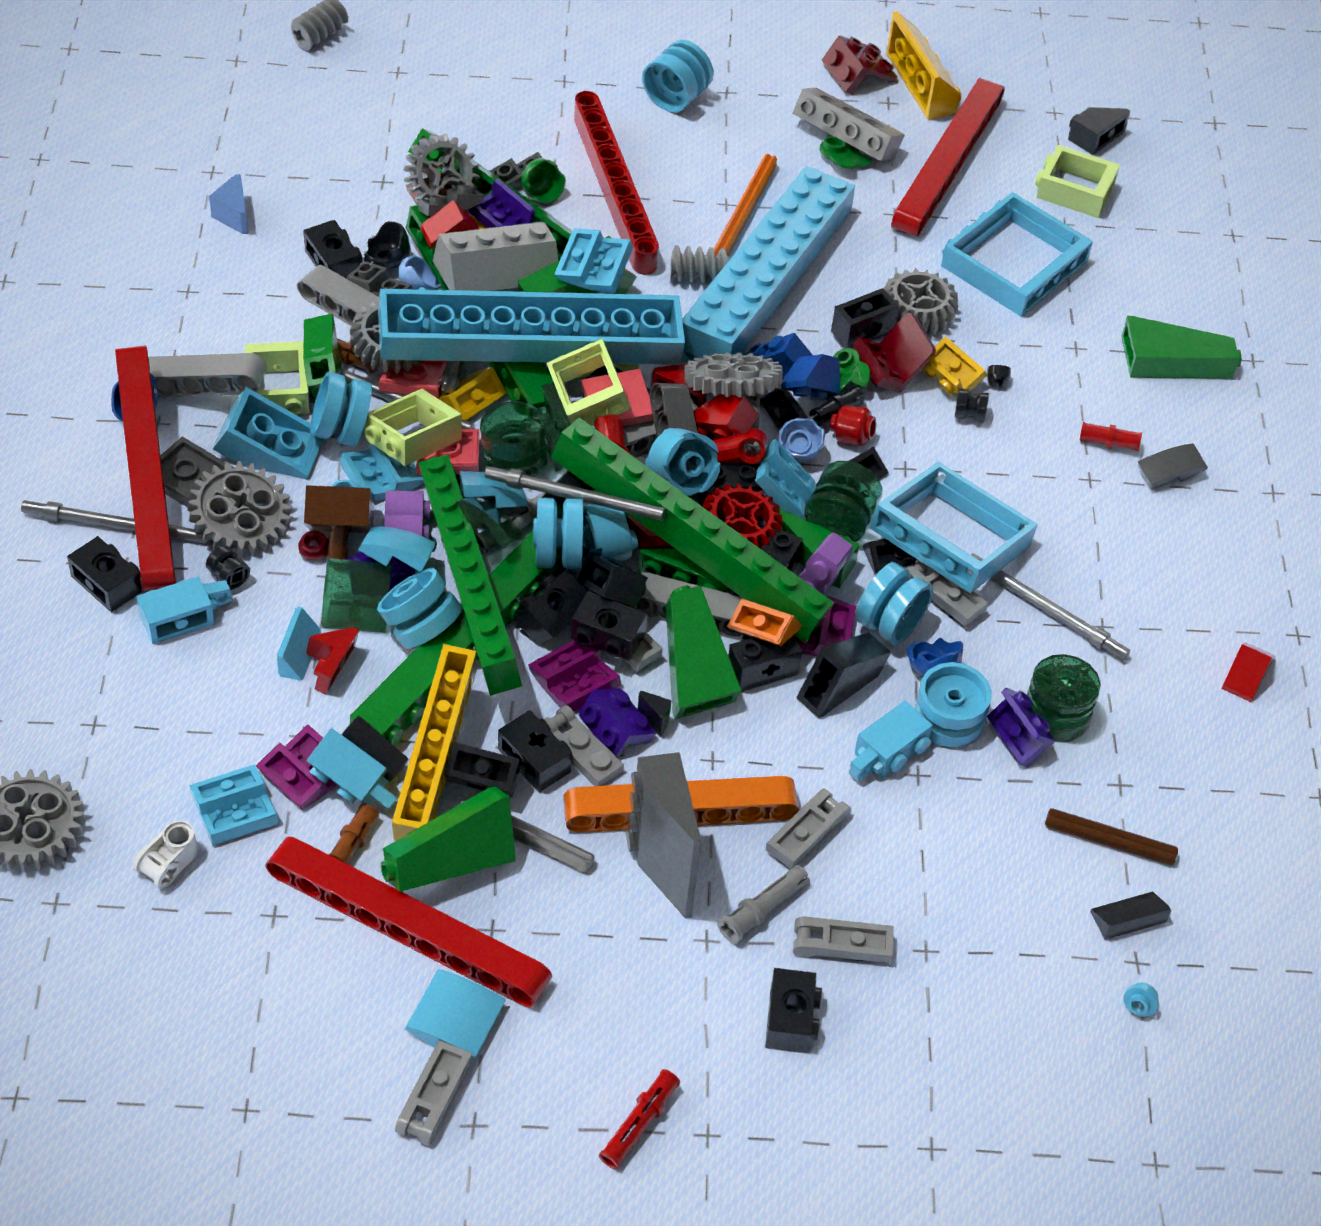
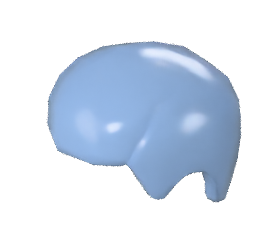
(417, 273)
(802, 439)

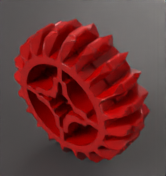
(742, 511)

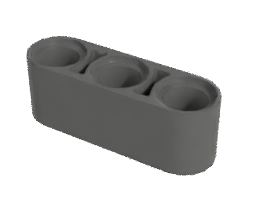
(672, 407)

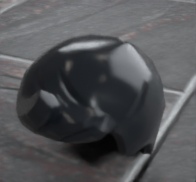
(388, 246)

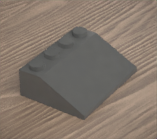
(665, 828)

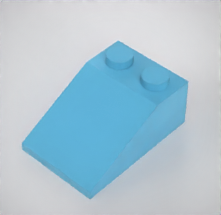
(267, 436)

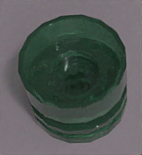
(514, 438)
(844, 499)
(1064, 694)

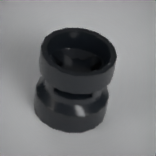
(973, 405)
(224, 563)

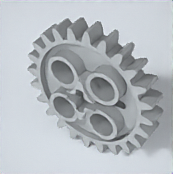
(733, 374)
(239, 508)
(55, 826)

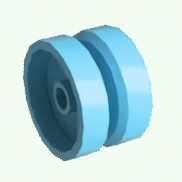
(341, 409)
(558, 533)
(894, 603)
(419, 608)
(955, 702)

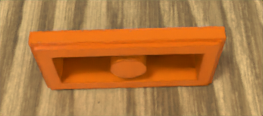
(763, 622)

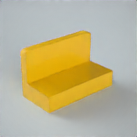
(475, 392)

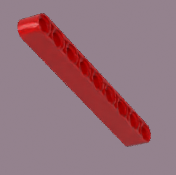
(947, 157)
(616, 181)
(145, 468)
(409, 921)

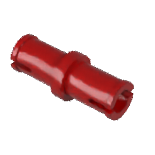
(1110, 436)

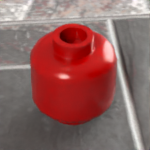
(853, 425)

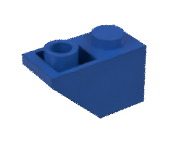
(782, 350)
(813, 377)

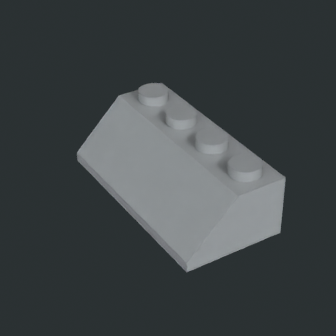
(494, 256)

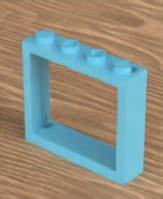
(1014, 208)
(936, 551)

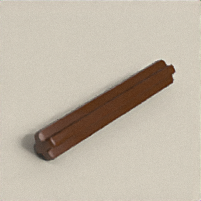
(1111, 836)

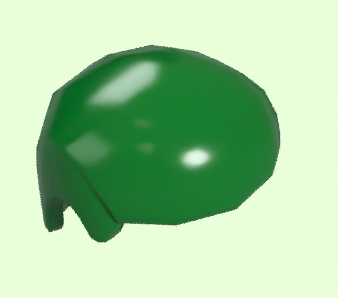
(543, 181)

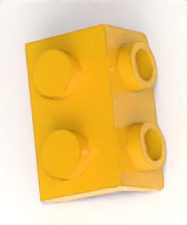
(954, 368)

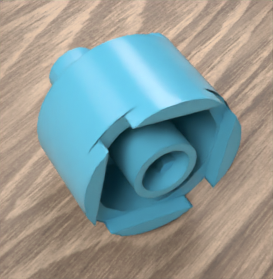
(685, 460)
(607, 533)

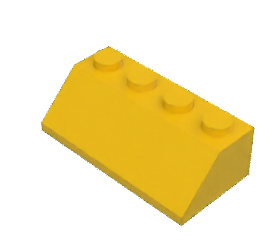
(921, 69)

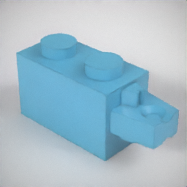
(181, 607)
(891, 742)
(351, 769)

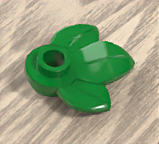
(843, 153)
(852, 369)

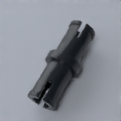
(834, 403)

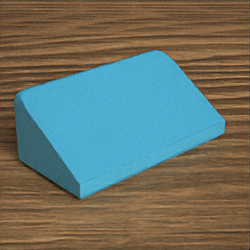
(292, 655)

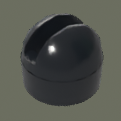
(998, 374)

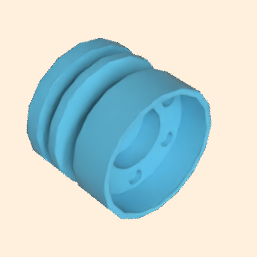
(677, 75)

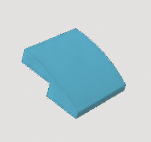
(593, 260)
(379, 472)
(784, 479)
(476, 485)
(385, 542)
(233, 804)
(455, 1012)

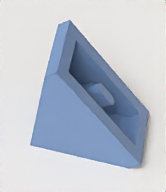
(228, 205)

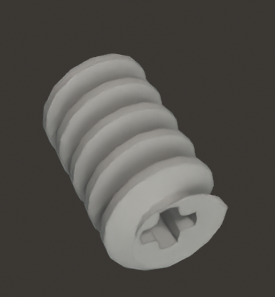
(318, 23)
(697, 263)

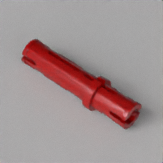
(663, 1086)

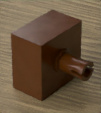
(339, 513)

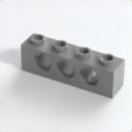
(848, 124)

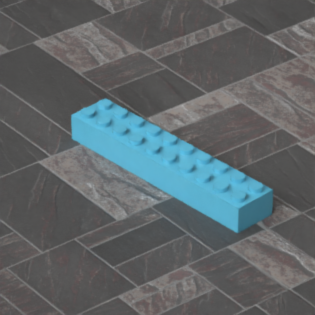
(767, 264)
(527, 326)

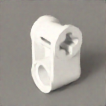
(163, 858)

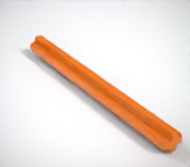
(746, 204)

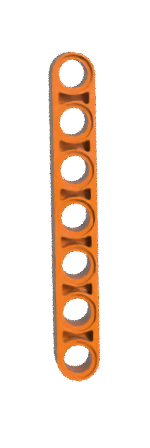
(713, 803)

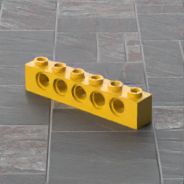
(434, 740)

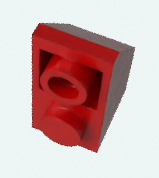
(724, 417)

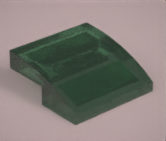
(555, 420)
(484, 514)
(354, 593)

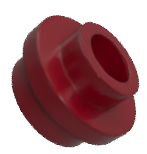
(309, 541)

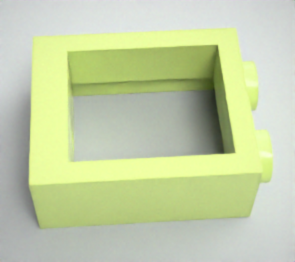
(1071, 194)
(284, 358)
(607, 401)
(441, 429)

